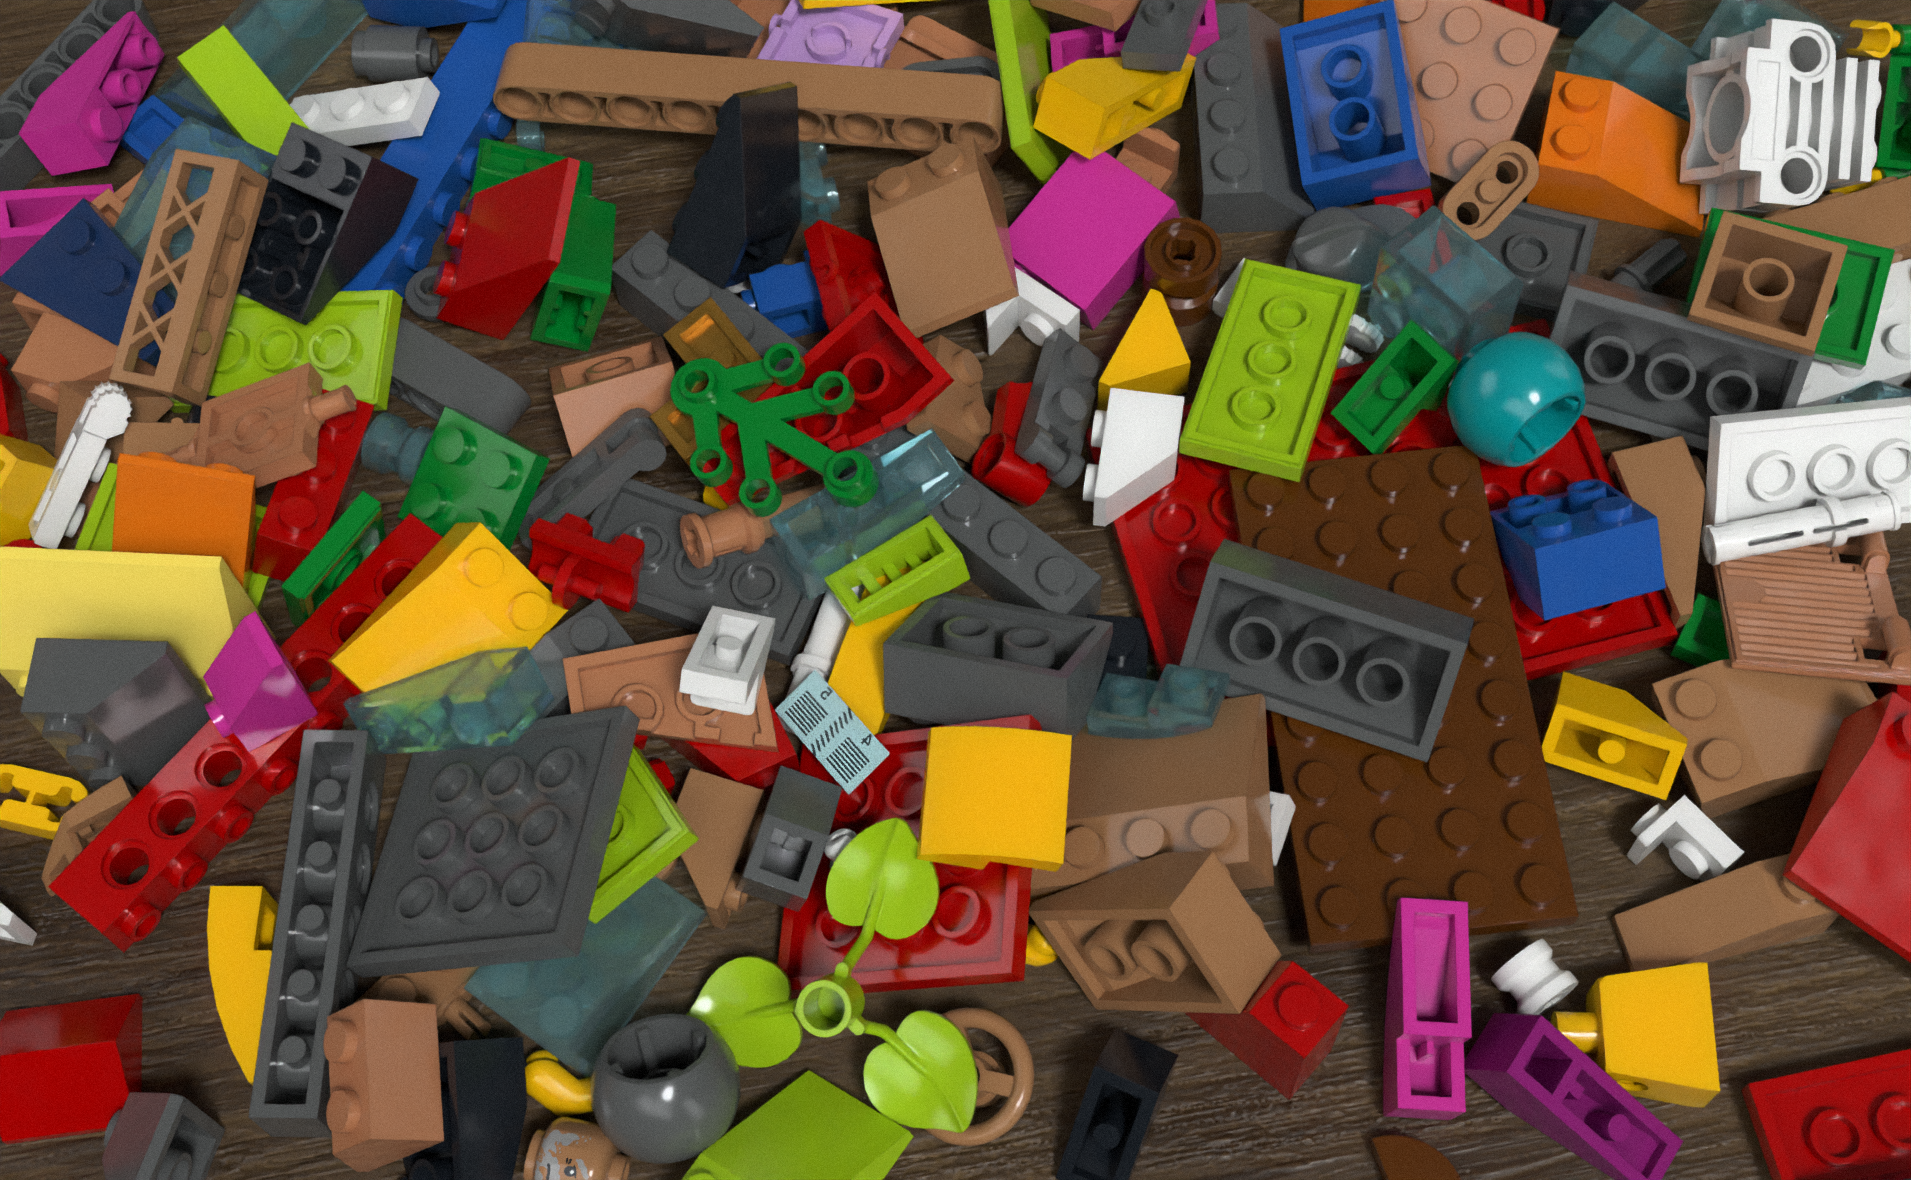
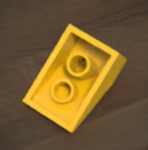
(452, 604)

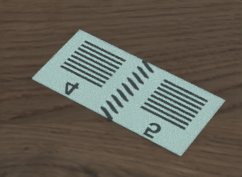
(832, 732)

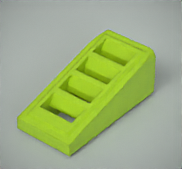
(904, 550)

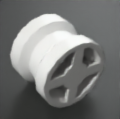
(1534, 979)

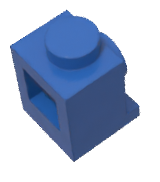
(788, 298)

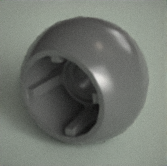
(665, 1088)

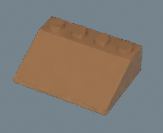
(1169, 797)

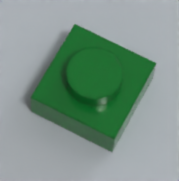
(1703, 635)

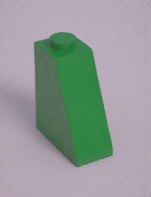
(580, 286)

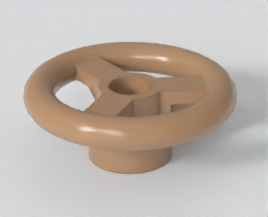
(993, 1077)

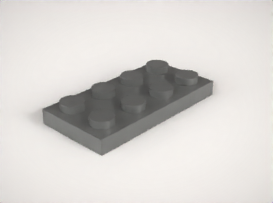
(680, 592)

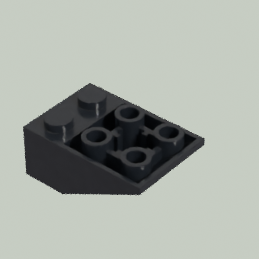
(744, 189)
(320, 222)

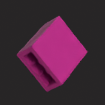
(1089, 232)

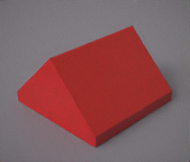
(68, 1067)

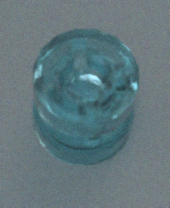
(395, 446)

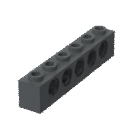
(316, 925)

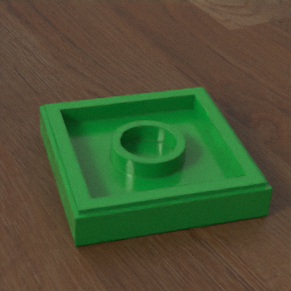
(334, 557)

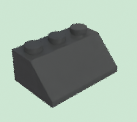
(993, 661)
(113, 705)

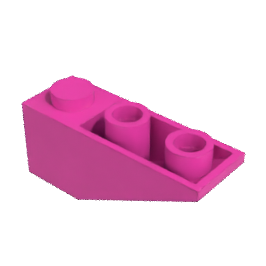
(92, 103)

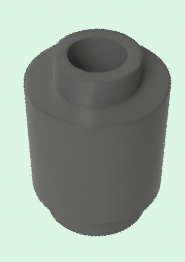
(394, 53)

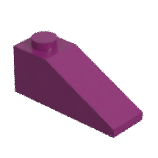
(1569, 1097)

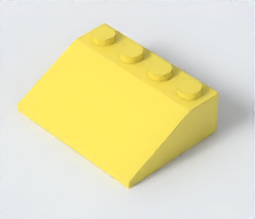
(117, 596)

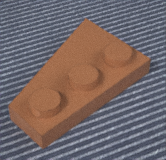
(648, 683)

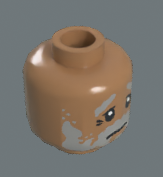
(574, 1152)

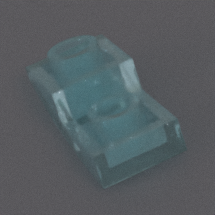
(1174, 706)

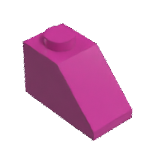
(255, 687)

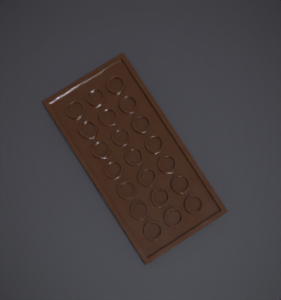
(1378, 822)

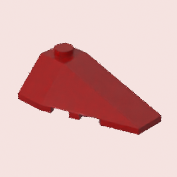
(891, 384)

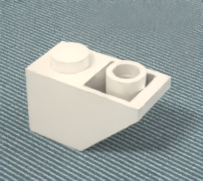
(1137, 451)

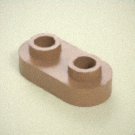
(1487, 196)

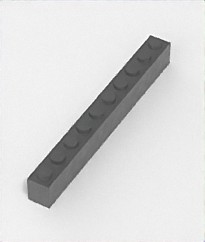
(999, 545)

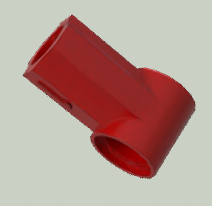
(996, 459)

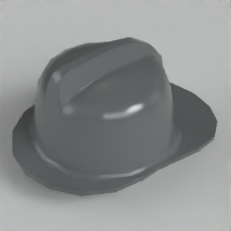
(1345, 242)

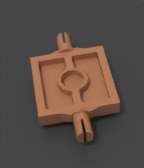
(267, 425)

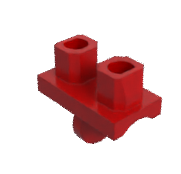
(584, 566)

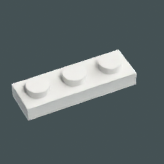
(370, 112)

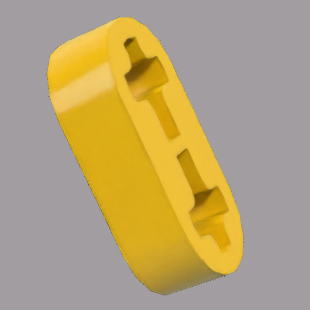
(39, 789)

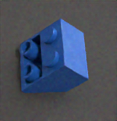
(1579, 548)

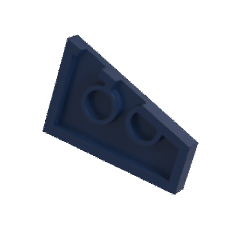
(86, 275)

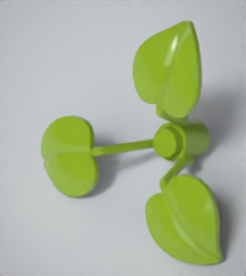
(925, 1068)

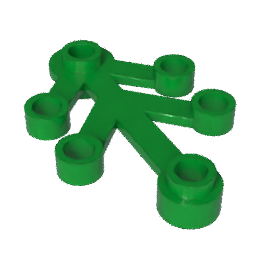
(765, 424)

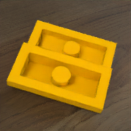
(995, 797)

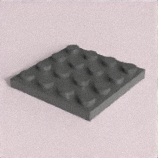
(496, 849)

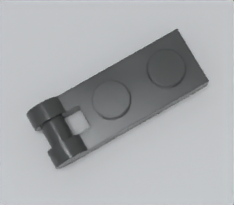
(1059, 408)
(598, 471)

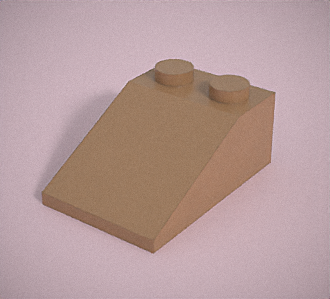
(943, 236)
(1752, 730)
(1160, 936)

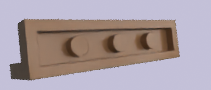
(209, 279)

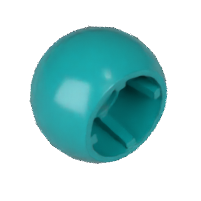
(1515, 398)

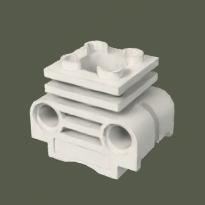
(1778, 119)

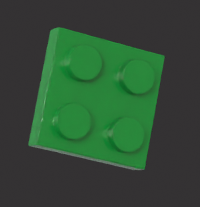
(474, 477)

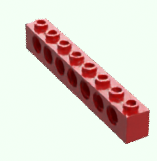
(190, 781)

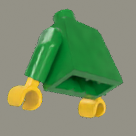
(1895, 136)

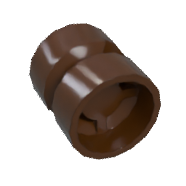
(1183, 265)

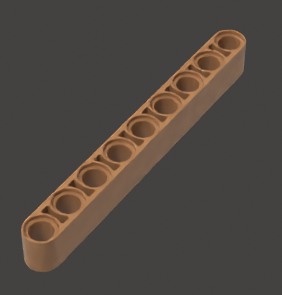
(688, 90)

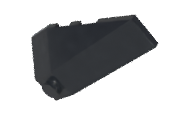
(480, 1110)

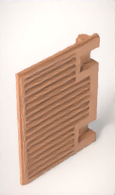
(1814, 614)

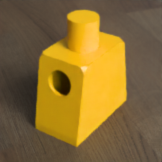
(1651, 1033)

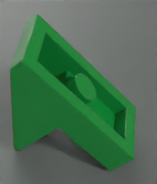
(1400, 383)

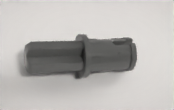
(1653, 266)

